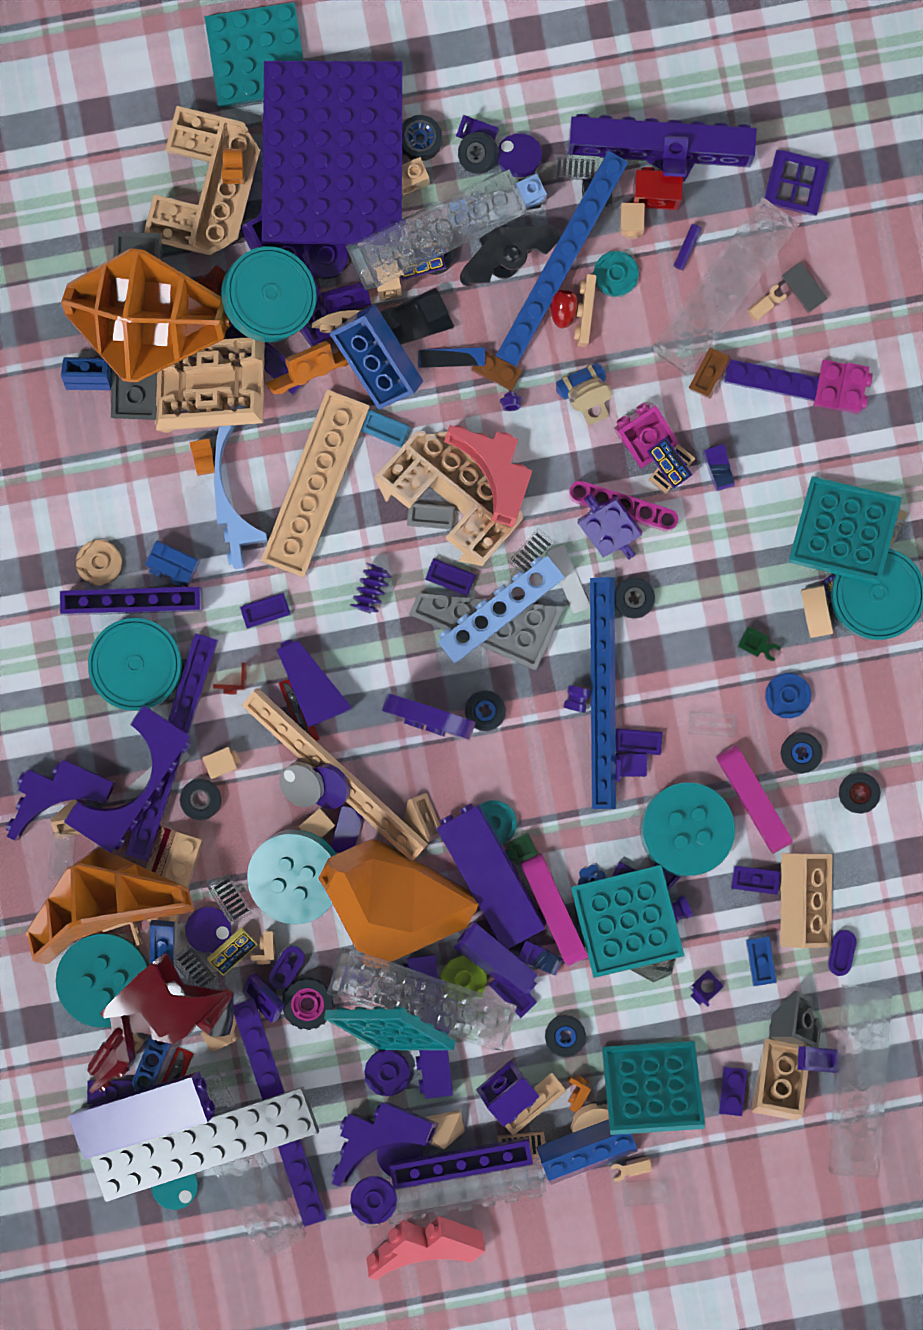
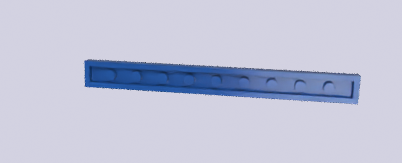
(562, 258)
(603, 693)

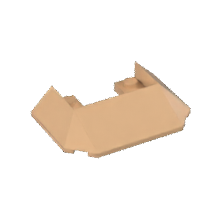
(222, 206)
(455, 476)

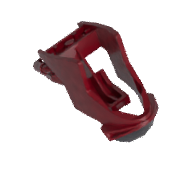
(158, 1006)

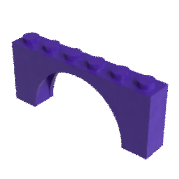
(109, 825)

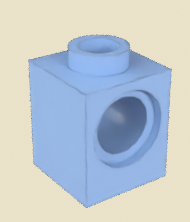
(531, 191)

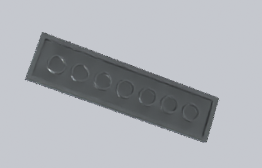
(134, 399)

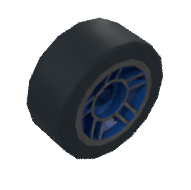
(415, 127)

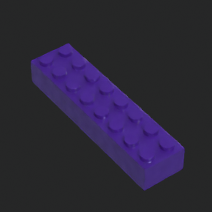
(645, 140)

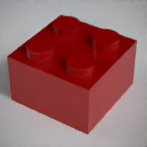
(656, 189)

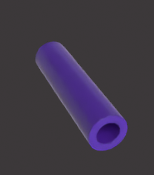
(687, 246)

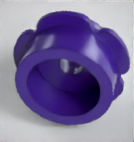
(511, 401)

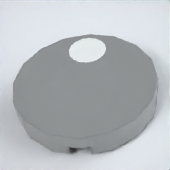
(301, 784)

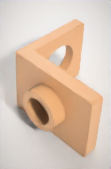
(134, 928)

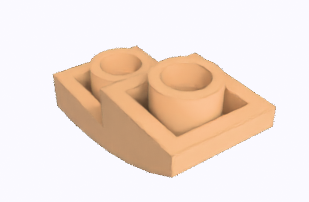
(331, 321)
(817, 611)

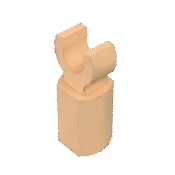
(765, 304)
(632, 1168)

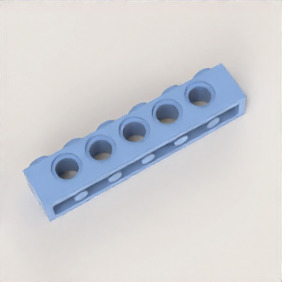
(542, 566)

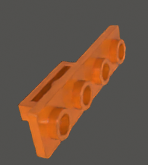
(306, 366)

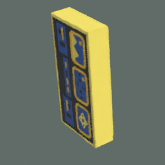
(232, 951)

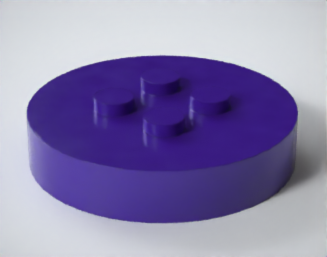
(422, 715)

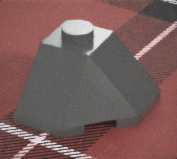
(795, 1021)

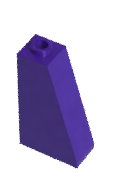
(312, 687)
(495, 959)

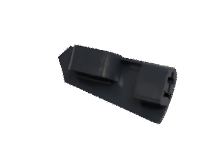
(418, 317)

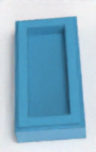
(385, 428)

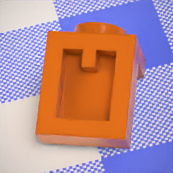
(578, 1097)

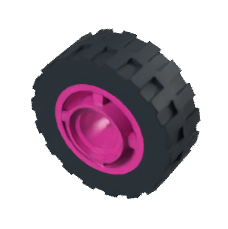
(302, 989)

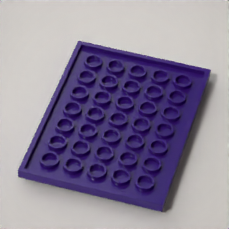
(331, 150)

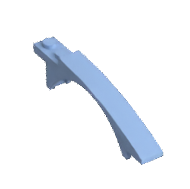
(238, 530)

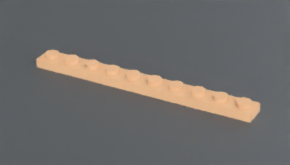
(314, 754)

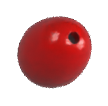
(563, 308)

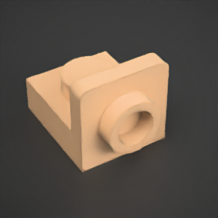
(267, 944)

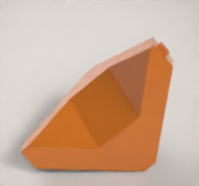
(143, 314)
(98, 895)
(393, 902)

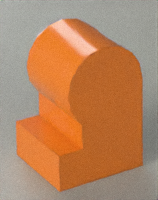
(233, 166)
(203, 456)

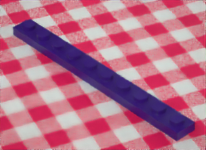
(182, 716)
(270, 1085)

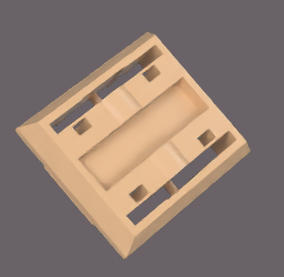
(213, 387)

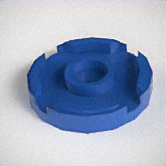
(788, 695)

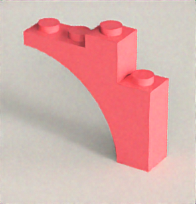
(494, 457)
(414, 1244)

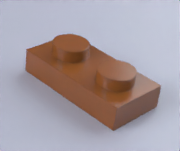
(498, 372)
(710, 373)

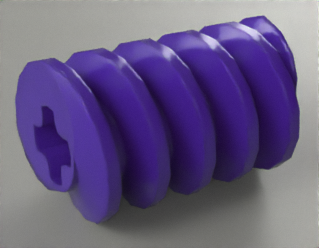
(371, 589)

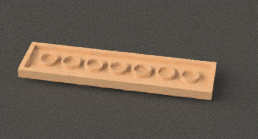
(315, 483)

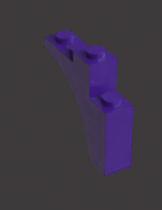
(43, 792)
(365, 1136)

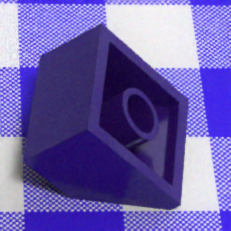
(507, 1093)

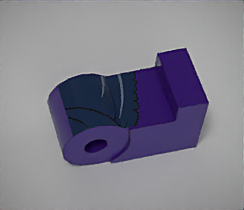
(719, 467)
(539, 957)

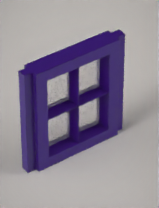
(796, 182)

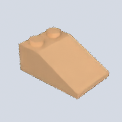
(779, 1084)

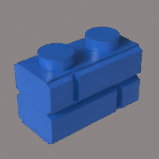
(86, 373)
(172, 563)

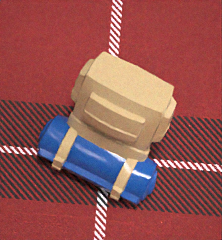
(586, 391)

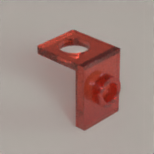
(232, 689)

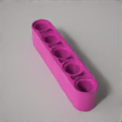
(634, 504)
(754, 799)
(554, 910)

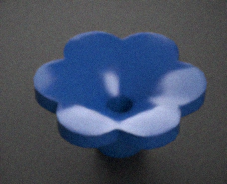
(587, 873)

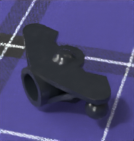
(506, 251)

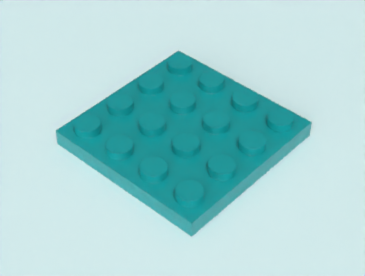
(242, 43)
(845, 530)
(627, 921)
(389, 1028)
(653, 1088)

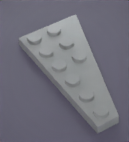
(519, 640)

